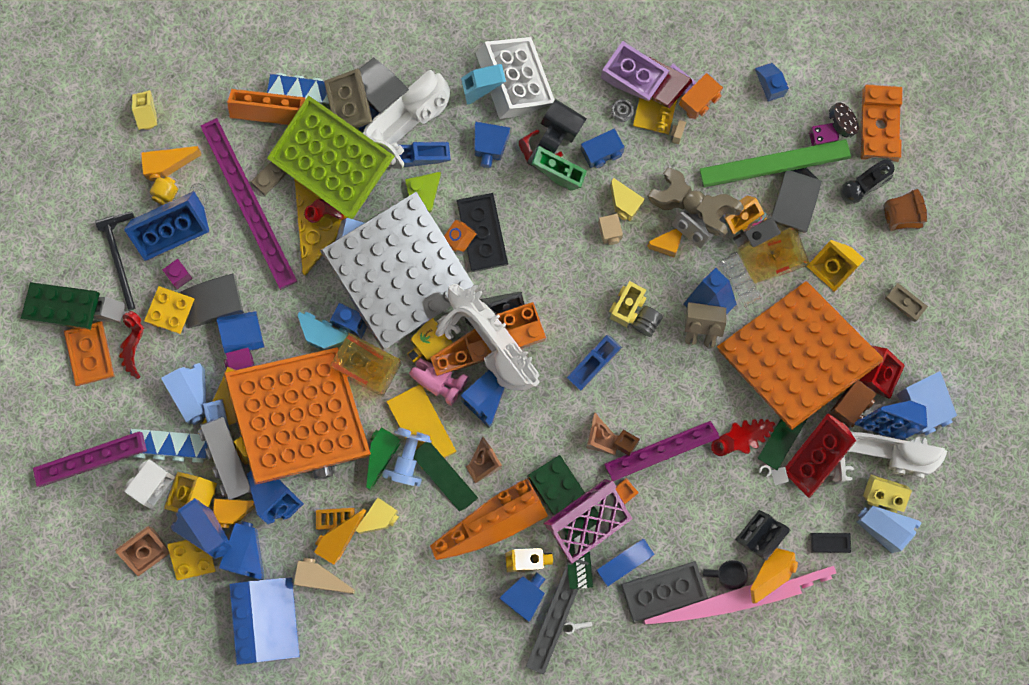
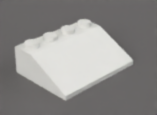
(525, 83)

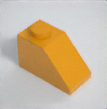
(751, 212)
(231, 511)

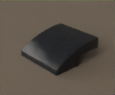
(762, 535)

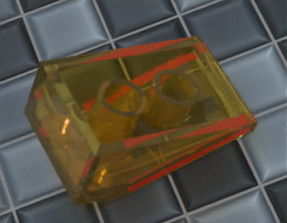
(775, 256)
(366, 364)

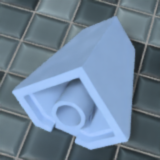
(188, 391)
(888, 528)

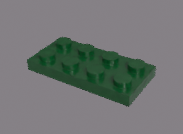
(60, 305)
(559, 489)

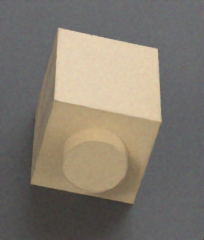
(610, 229)

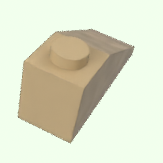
(315, 576)

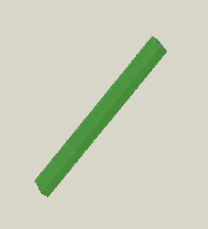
(775, 163)

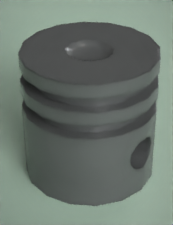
(647, 321)

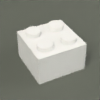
(149, 483)

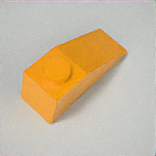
(165, 162)
(336, 540)
(773, 574)

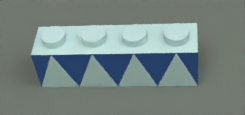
(298, 87)
(173, 445)

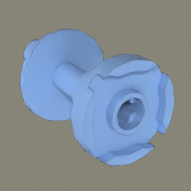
(405, 465)

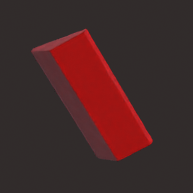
(819, 455)

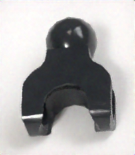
(870, 180)

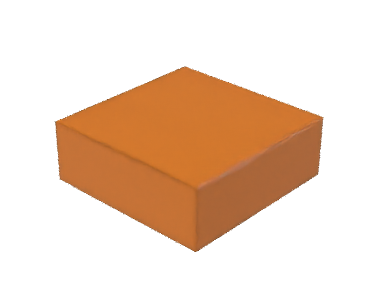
(626, 491)

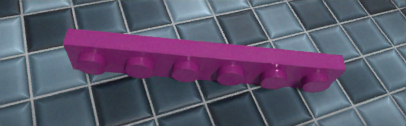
(661, 451)
(89, 459)

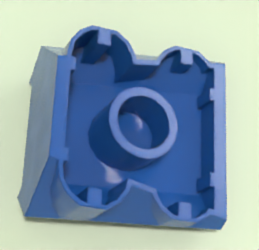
(240, 332)

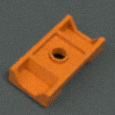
(881, 104)

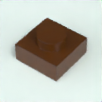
(626, 442)

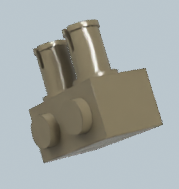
(704, 320)

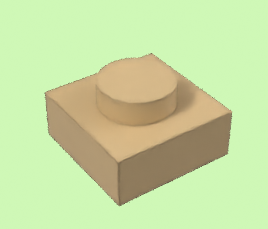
(677, 131)

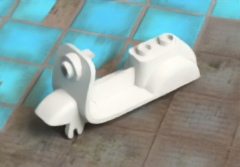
(420, 103)
(507, 359)
(904, 455)

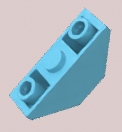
(482, 81)
(322, 333)

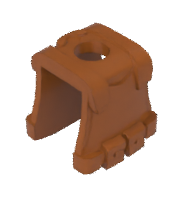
(906, 211)

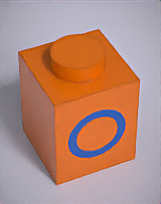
(459, 236)

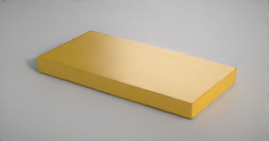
(417, 414)

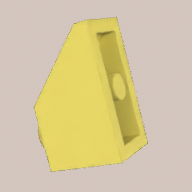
(144, 110)
(625, 200)
(378, 518)

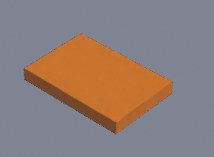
(89, 354)

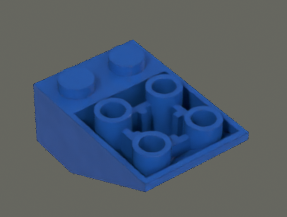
(896, 420)

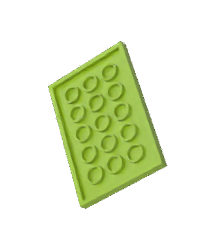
(330, 157)

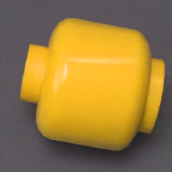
(163, 190)

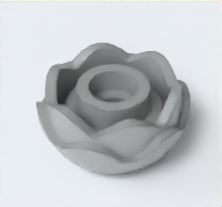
(619, 105)

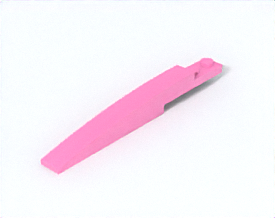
(740, 599)

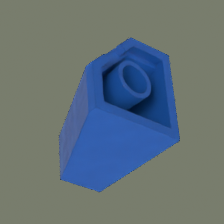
(714, 291)
(484, 397)
(273, 500)
(201, 528)
(245, 554)

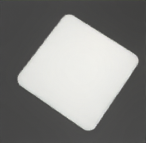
(779, 476)

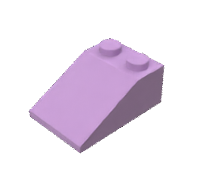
(633, 72)

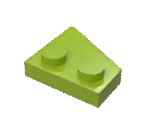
(426, 188)

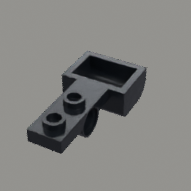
(561, 124)

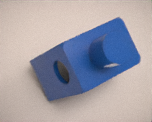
(490, 142)
(349, 320)
(525, 596)

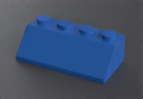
(168, 226)

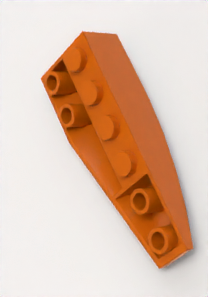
(521, 324)
(492, 522)

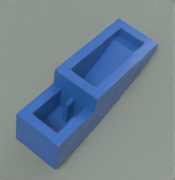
(425, 153)
(594, 362)
(625, 562)

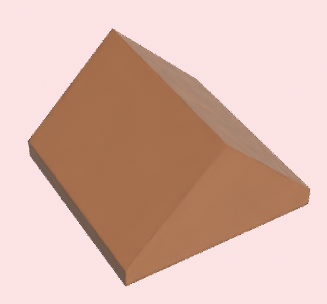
(143, 551)

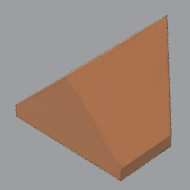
(601, 437)
(483, 462)

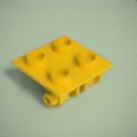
(654, 116)
(169, 310)
(189, 560)

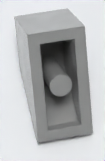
(109, 310)

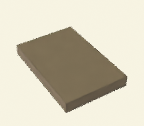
(348, 98)

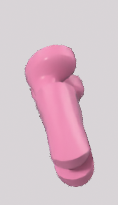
(426, 377)

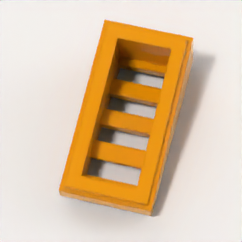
(351, 511)

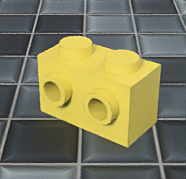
(630, 299)
(887, 493)

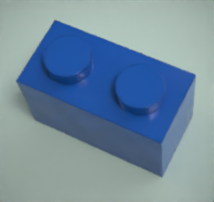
(602, 148)

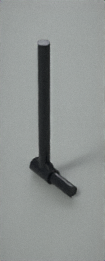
(107, 225)

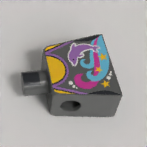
(757, 231)

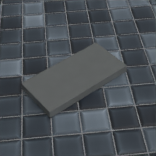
(664, 591)

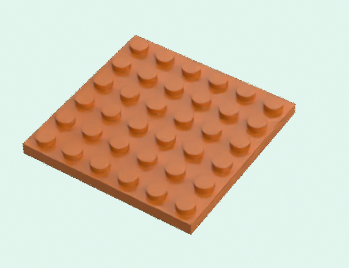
(799, 354)
(296, 416)

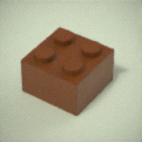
(853, 403)

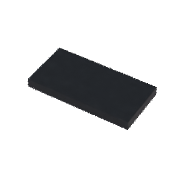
(487, 247)

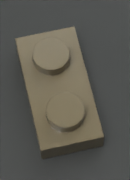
(268, 178)
(906, 302)

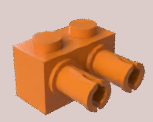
(700, 96)

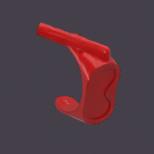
(525, 148)

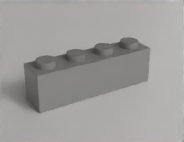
(225, 458)

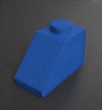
(772, 81)

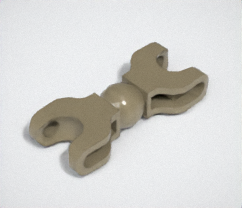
(695, 202)

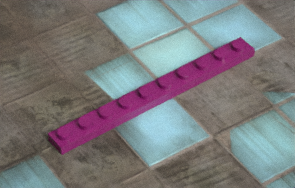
(248, 204)

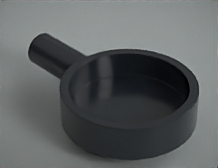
(731, 574)

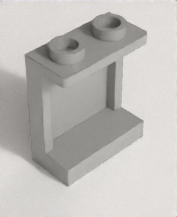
(693, 228)

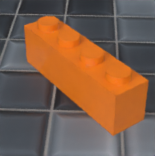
(263, 106)

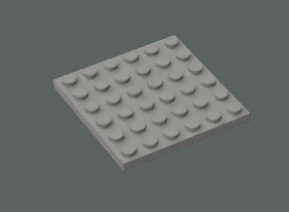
(397, 269)

